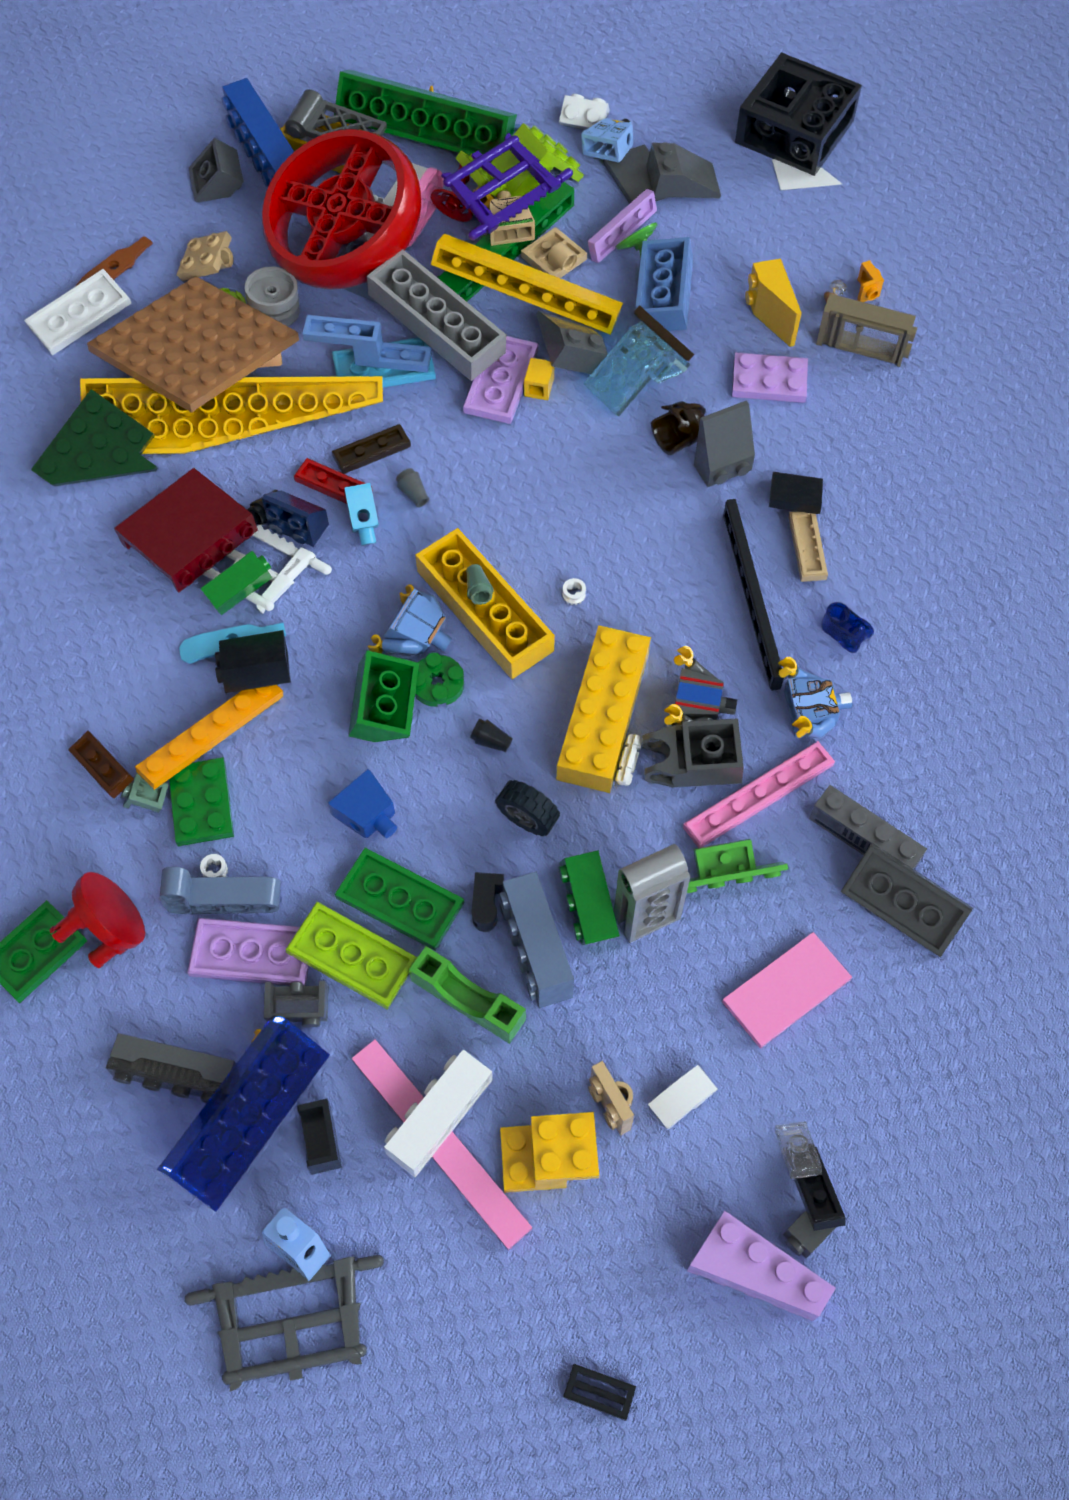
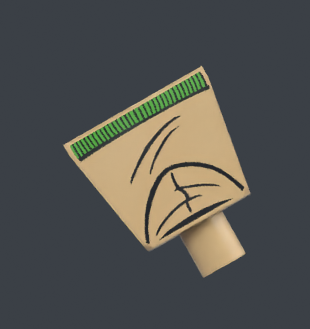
(518, 228)

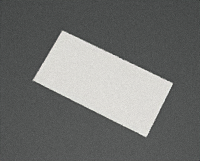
(795, 179)

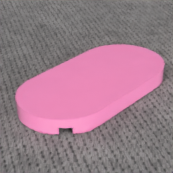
(429, 181)

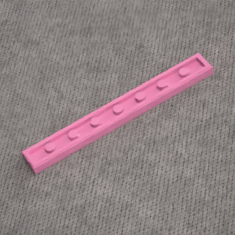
(452, 1155)

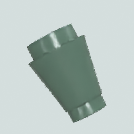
(478, 586)

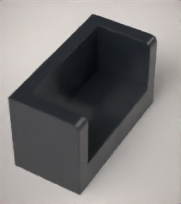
(320, 1136)

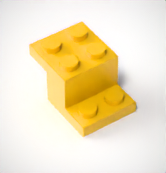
(549, 1152)

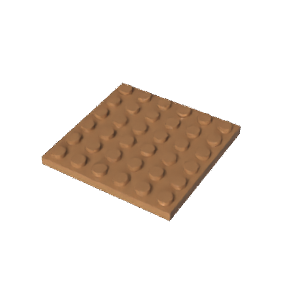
(193, 343)

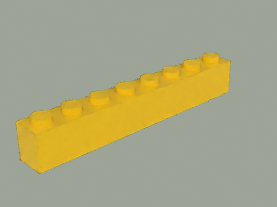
(526, 283)

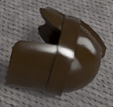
(678, 426)

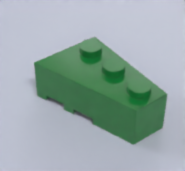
(588, 898)

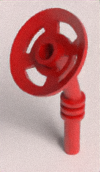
(452, 203)

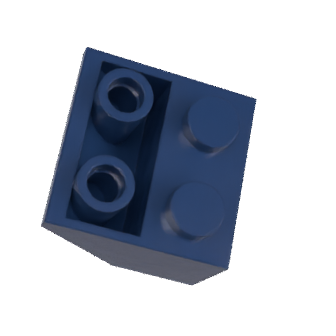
(295, 517)

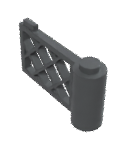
(310, 114)

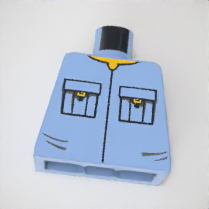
(608, 139)
(290, 1241)

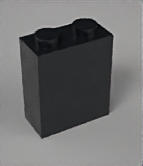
(253, 661)

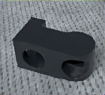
(483, 904)

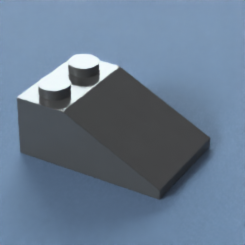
(680, 173)
(571, 343)
(725, 444)

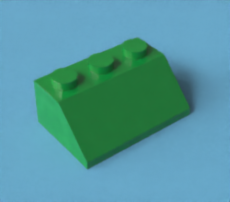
(383, 698)

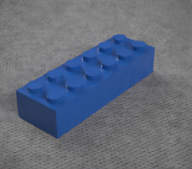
(255, 128)

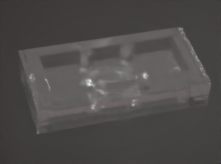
(798, 1150)

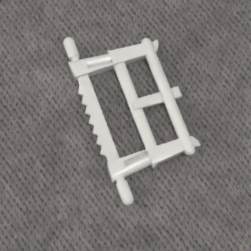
(280, 582)

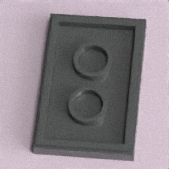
(632, 173)

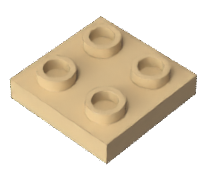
(554, 254)
(206, 256)
(609, 1092)

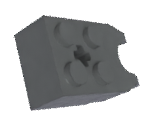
(696, 754)

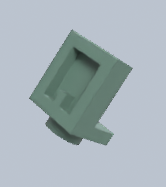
(143, 795)

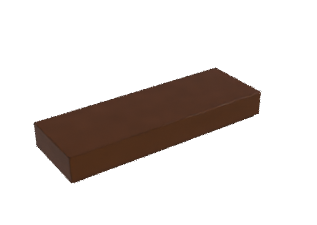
(101, 764)

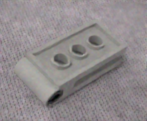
(651, 892)

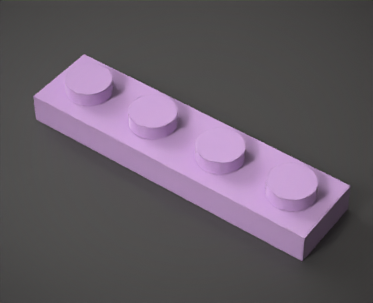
(622, 225)

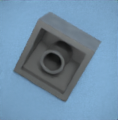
(216, 172)

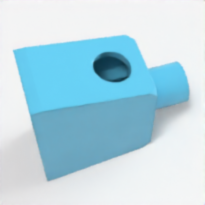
(360, 500)

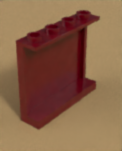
(187, 528)

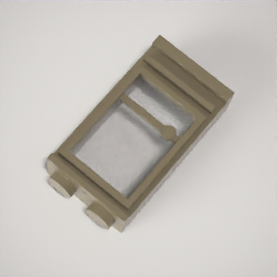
(866, 329)

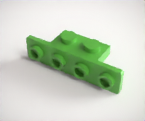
(729, 862)

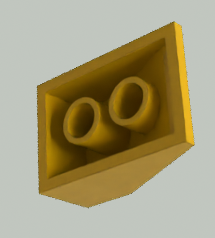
(774, 299)

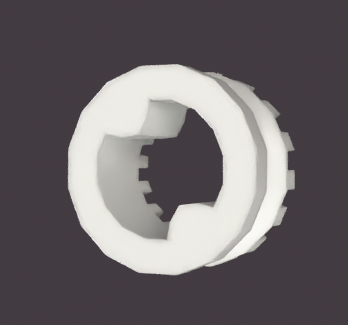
(579, 596)
(217, 859)

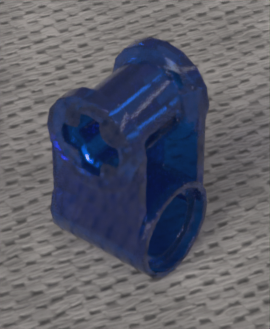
(847, 628)

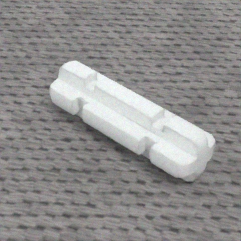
(628, 760)

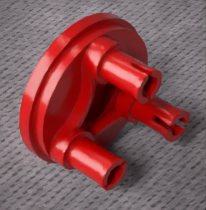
(106, 913)

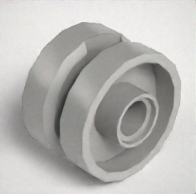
(274, 294)

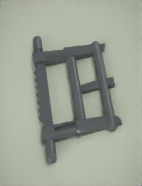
(231, 1335)

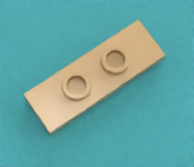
(808, 546)

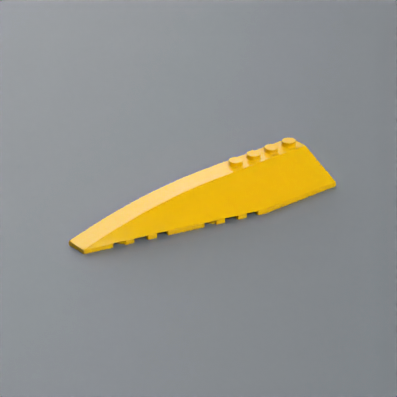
(238, 412)

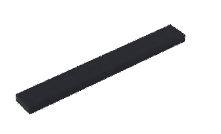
(753, 594)

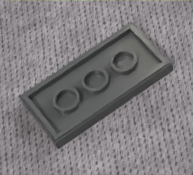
(906, 899)

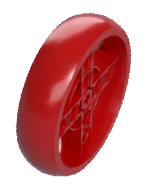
(340, 208)

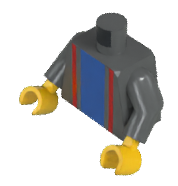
(698, 693)

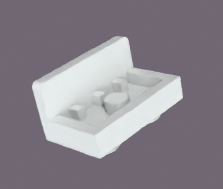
(582, 112)

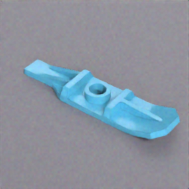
(206, 644)

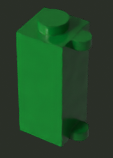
(237, 582)

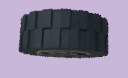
(527, 807)

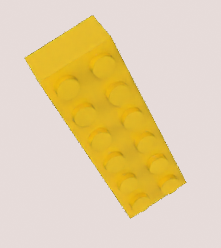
(504, 624)
(603, 709)

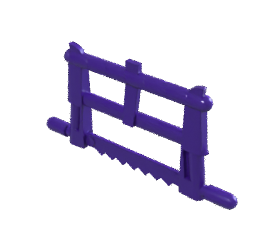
(528, 162)

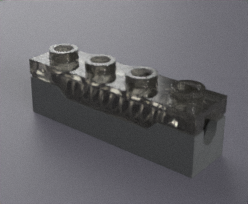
(167, 1067)

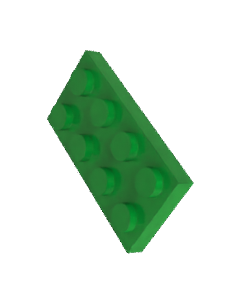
(400, 898)

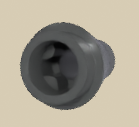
(412, 486)

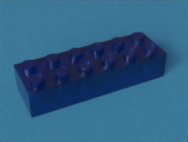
(244, 1112)

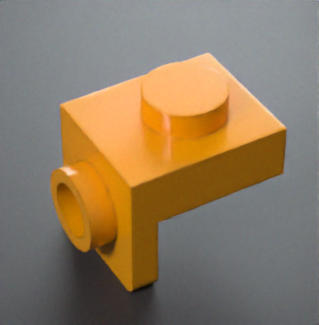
(870, 281)

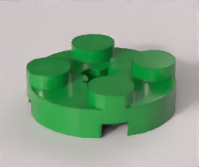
(452, 677)

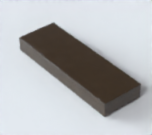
(663, 333)
(371, 449)

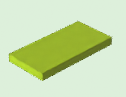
(351, 955)

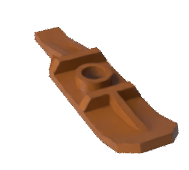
(122, 259)

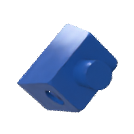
(365, 807)

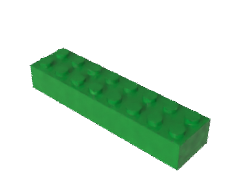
(424, 113)

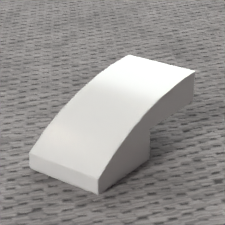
(682, 1096)

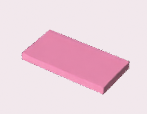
(786, 990)

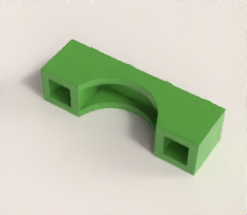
(485, 1008)

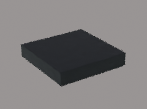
(796, 493)

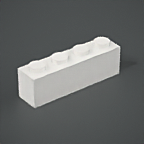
(438, 1112)

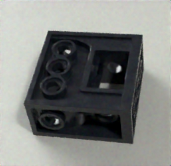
(799, 118)

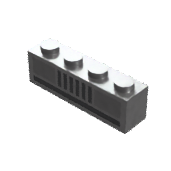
(861, 827)

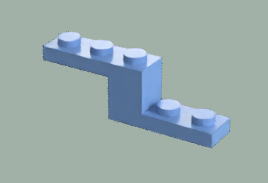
(367, 343)

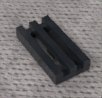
(572, 1382)

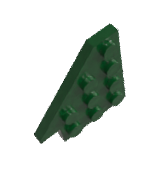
(95, 445)

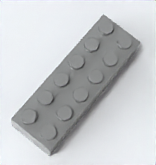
(436, 314)

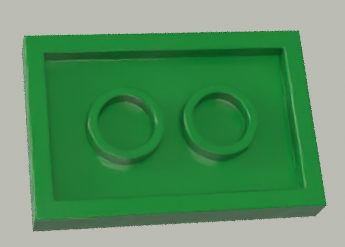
(201, 803)
(32, 953)

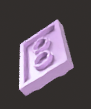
(770, 377)

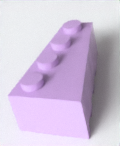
(759, 1269)

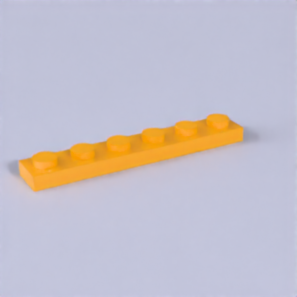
(206, 734)

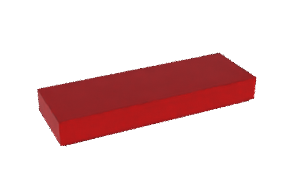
(325, 479)

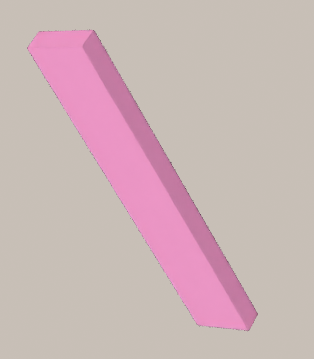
(758, 794)

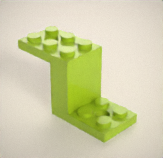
(541, 146)

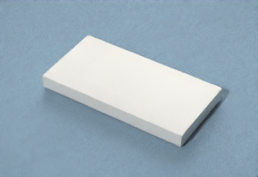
(77, 311)

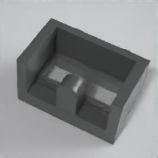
(297, 1003)

